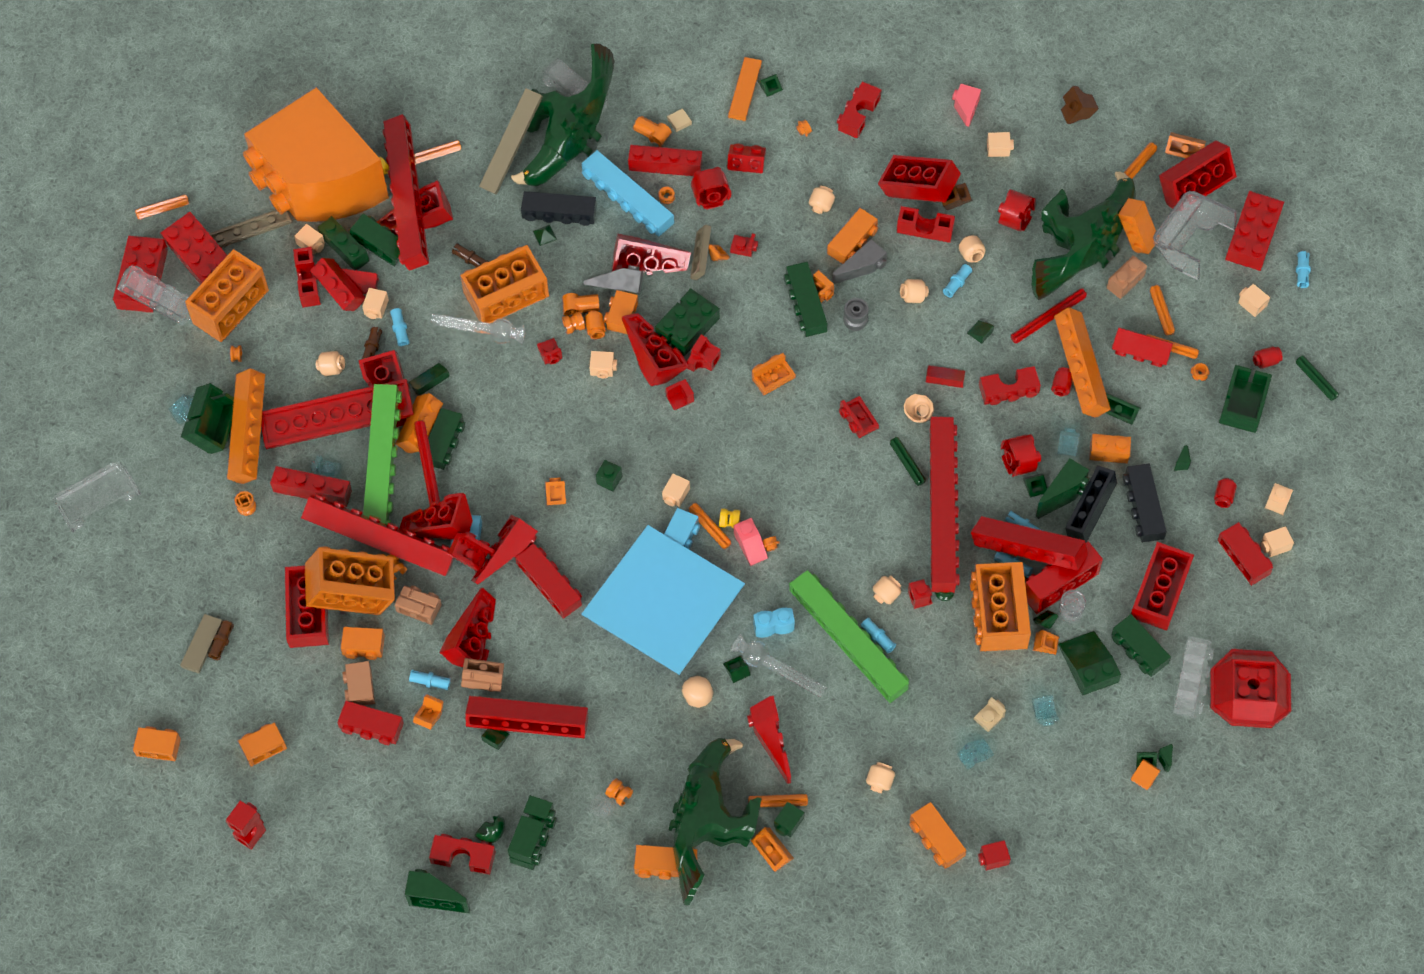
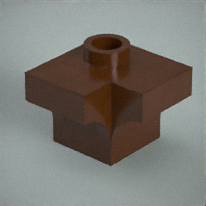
(1078, 105)
(959, 196)

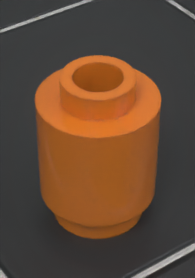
(595, 325)

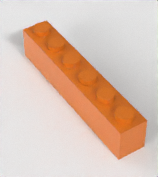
(1082, 362)
(246, 426)

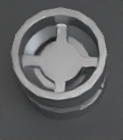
(856, 314)

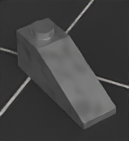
(863, 262)
(621, 279)

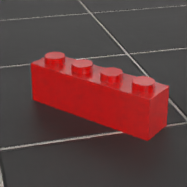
(664, 160)
(305, 484)
(549, 580)

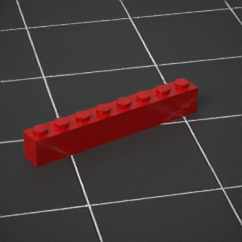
(377, 534)

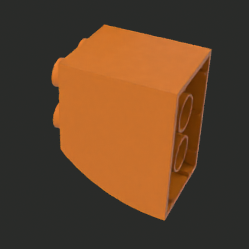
(314, 162)

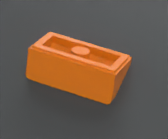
(771, 848)

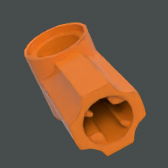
(655, 132)
(573, 303)

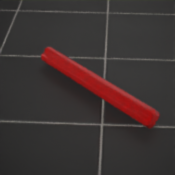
(1047, 316)
(426, 460)

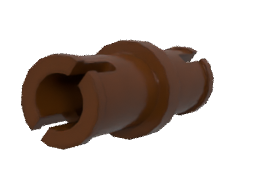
(469, 256)
(372, 344)
(221, 640)

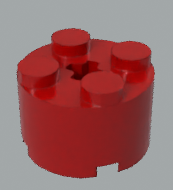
(710, 188)
(1016, 210)
(1020, 455)

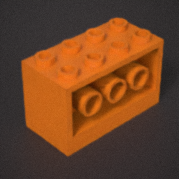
(505, 285)
(227, 295)
(349, 581)
(1000, 606)

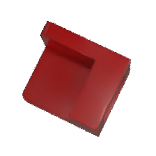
(679, 394)

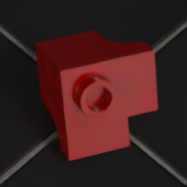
(703, 355)

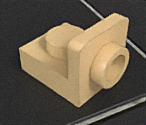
(991, 714)

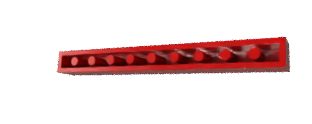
(405, 193)
(943, 505)

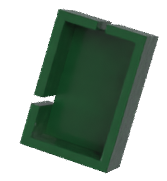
(688, 321)
(1245, 399)
(209, 419)
(532, 833)

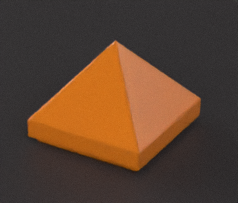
(717, 253)

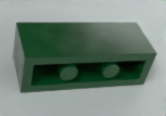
(376, 239)
(343, 244)
(444, 437)
(1140, 646)

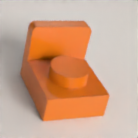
(824, 286)
(555, 491)

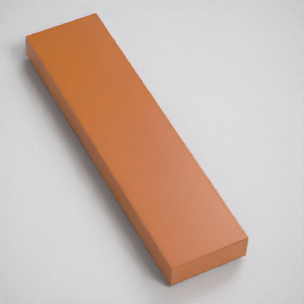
(745, 89)

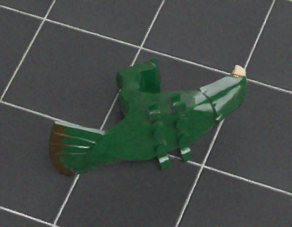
(570, 121)
(1084, 235)
(704, 817)

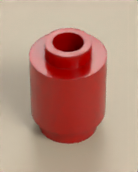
(1267, 357)
(1062, 382)
(1225, 492)

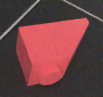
(966, 102)
(750, 541)

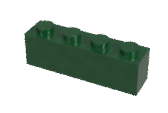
(806, 299)

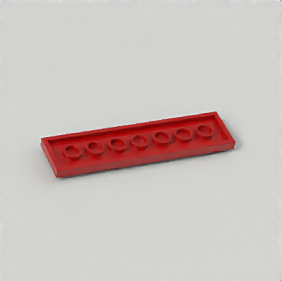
(325, 416)

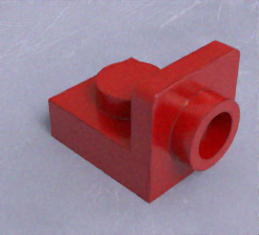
(744, 245)
(549, 351)

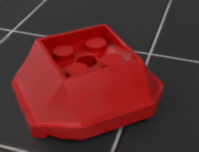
(1247, 706)

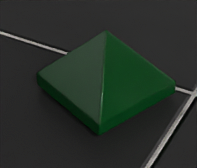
(544, 235)
(1046, 619)
(1150, 756)

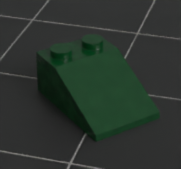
(1064, 489)
(1090, 662)
(429, 892)

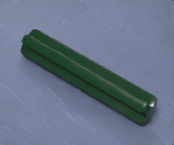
(1317, 378)
(907, 461)

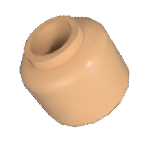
(821, 199)
(972, 249)
(914, 291)
(330, 363)
(886, 590)
(880, 777)

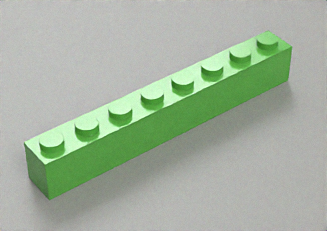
(382, 452)
(849, 636)

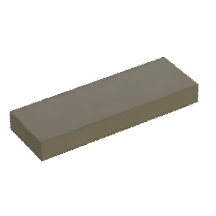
(700, 252)
(201, 644)

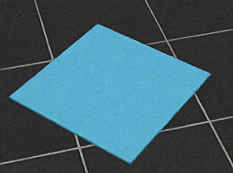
(663, 599)

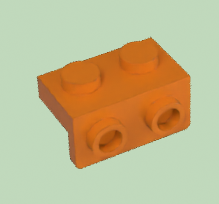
(772, 374)

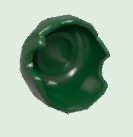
(491, 831)

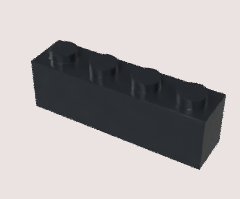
(558, 208)
(1091, 503)
(1145, 503)

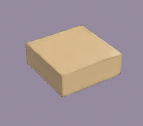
(679, 120)

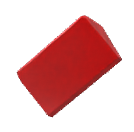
(362, 279)
(945, 376)

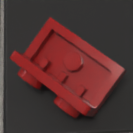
(746, 158)
(858, 416)
(470, 550)

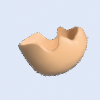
(921, 404)
(697, 691)

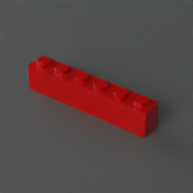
(1029, 543)
(526, 717)

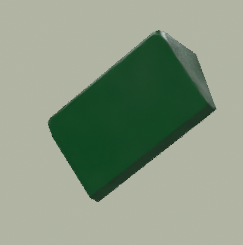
(429, 379)
(1122, 409)

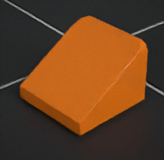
(1046, 642)
(1145, 774)

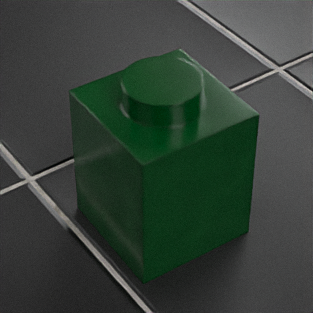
(609, 475)
(788, 820)

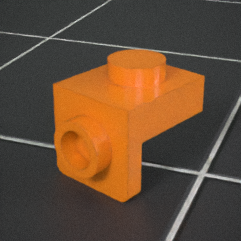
(429, 712)

